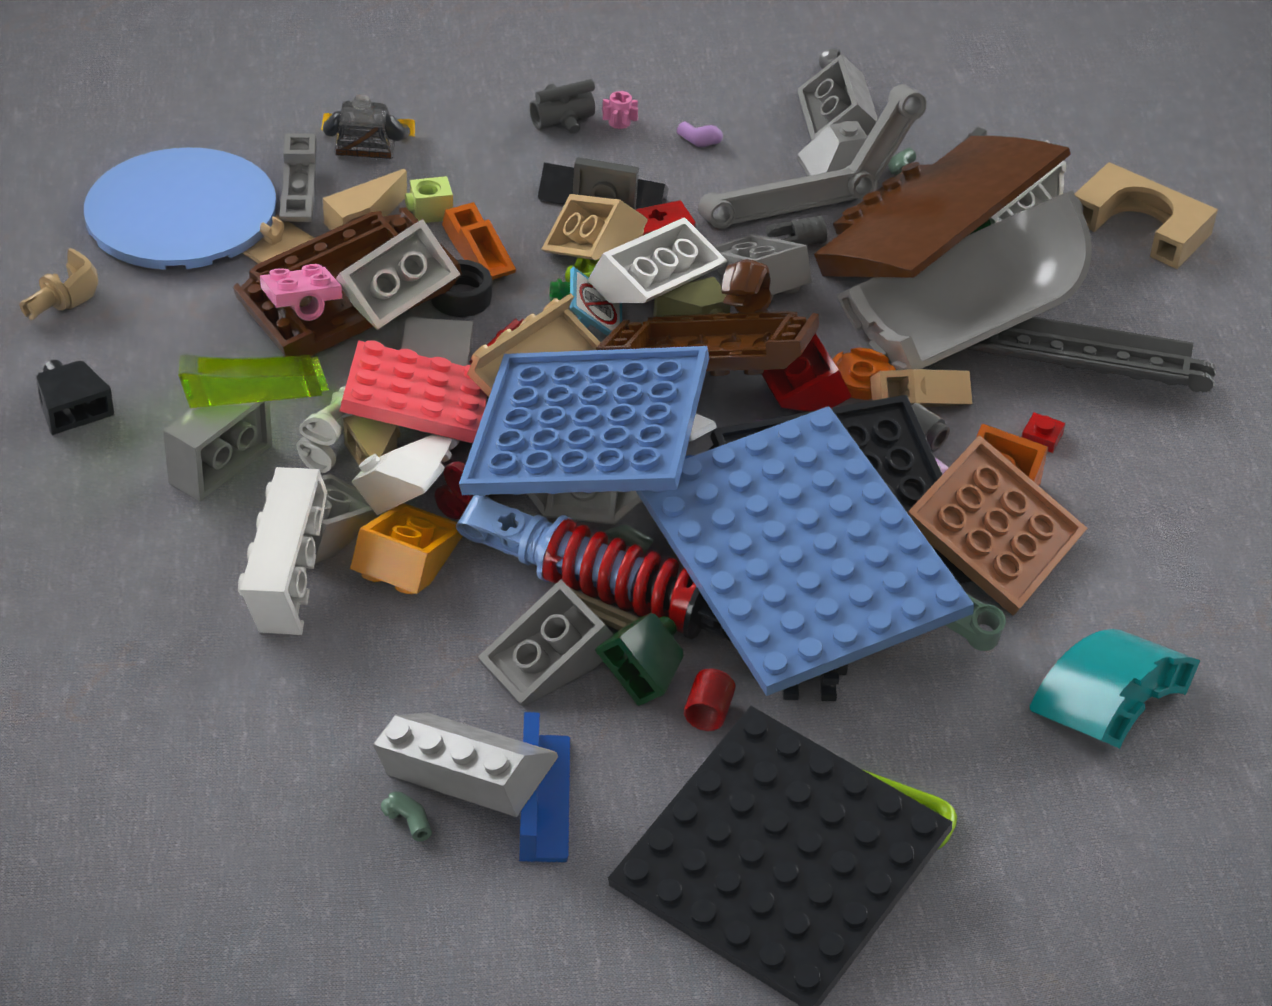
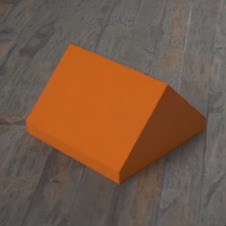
(1023, 453)

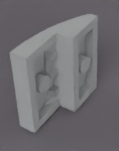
(439, 338)

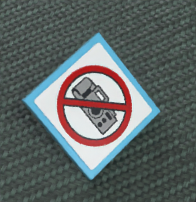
(591, 306)

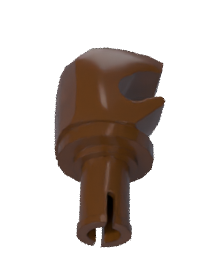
(747, 286)

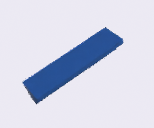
(546, 813)

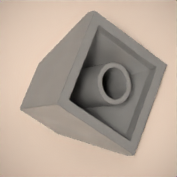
(833, 148)

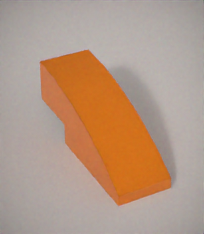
(477, 239)

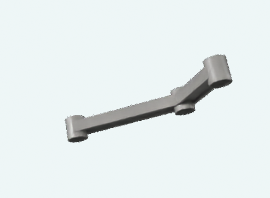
(824, 187)

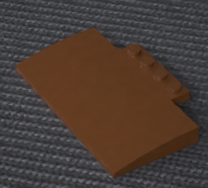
(934, 206)

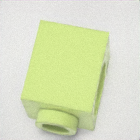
(429, 198)

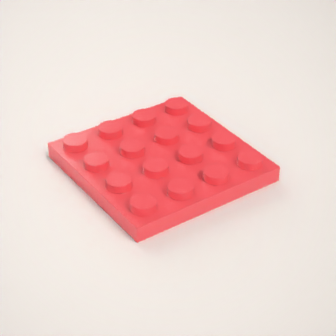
(413, 392)

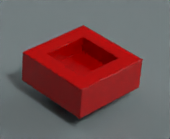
(1044, 430)

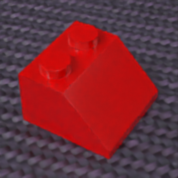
(808, 381)

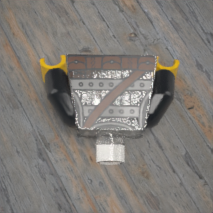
(366, 129)

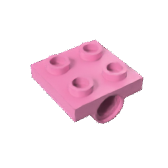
(290, 287)

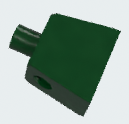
(643, 656)

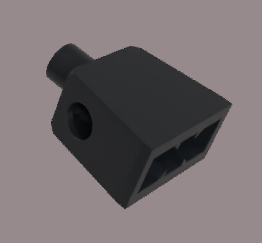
(72, 395)

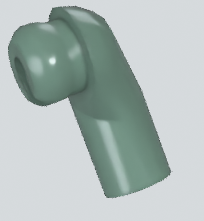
(900, 160)
(414, 812)

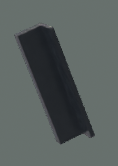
(557, 185)

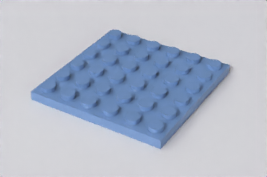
(587, 422)

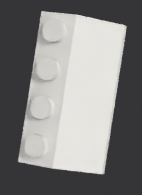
(655, 264)

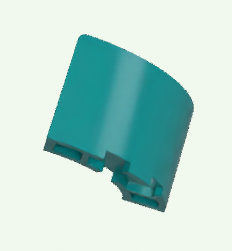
(1107, 679)

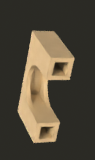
(1184, 219)

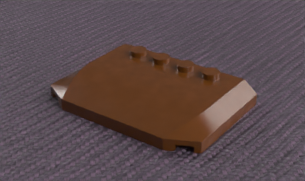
(335, 252)
(733, 340)

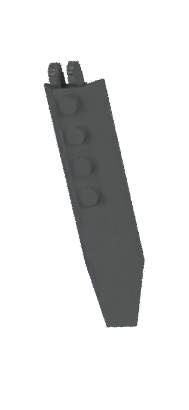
(1102, 351)

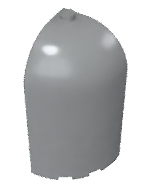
(976, 286)

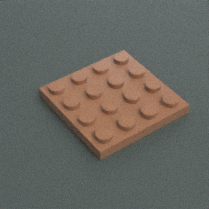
(996, 524)

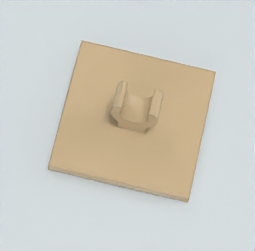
(276, 240)

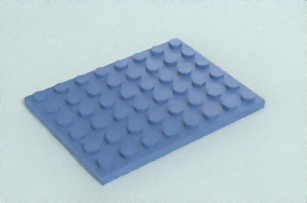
(803, 551)

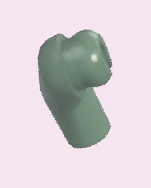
(631, 536)

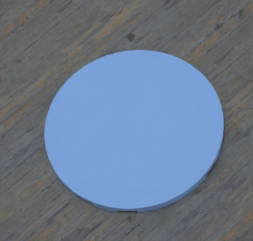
(179, 207)

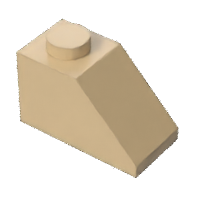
(369, 437)

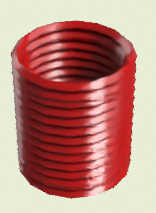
(709, 699)

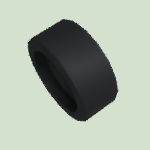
(470, 302)

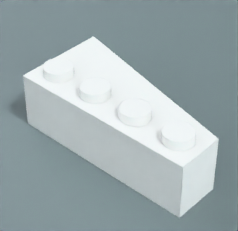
(283, 550)

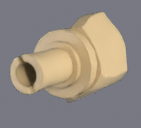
(67, 295)

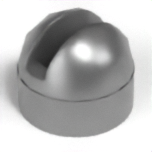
(828, 56)

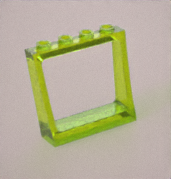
(249, 379)

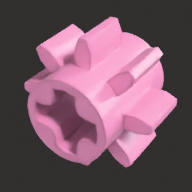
(620, 110)

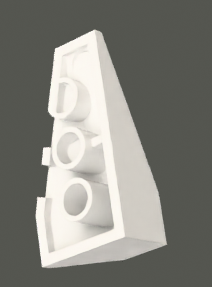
(403, 472)

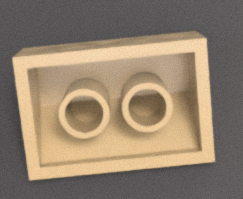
(593, 226)

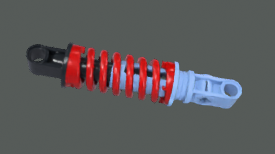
(591, 564)

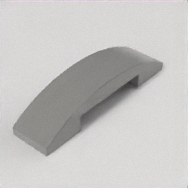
(298, 178)

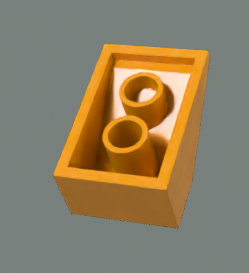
(404, 548)

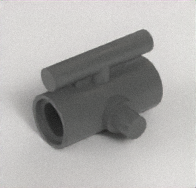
(563, 105)

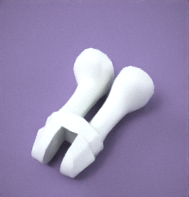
(320, 432)

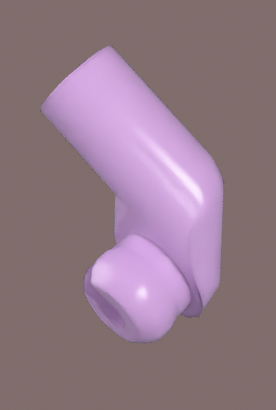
(700, 136)

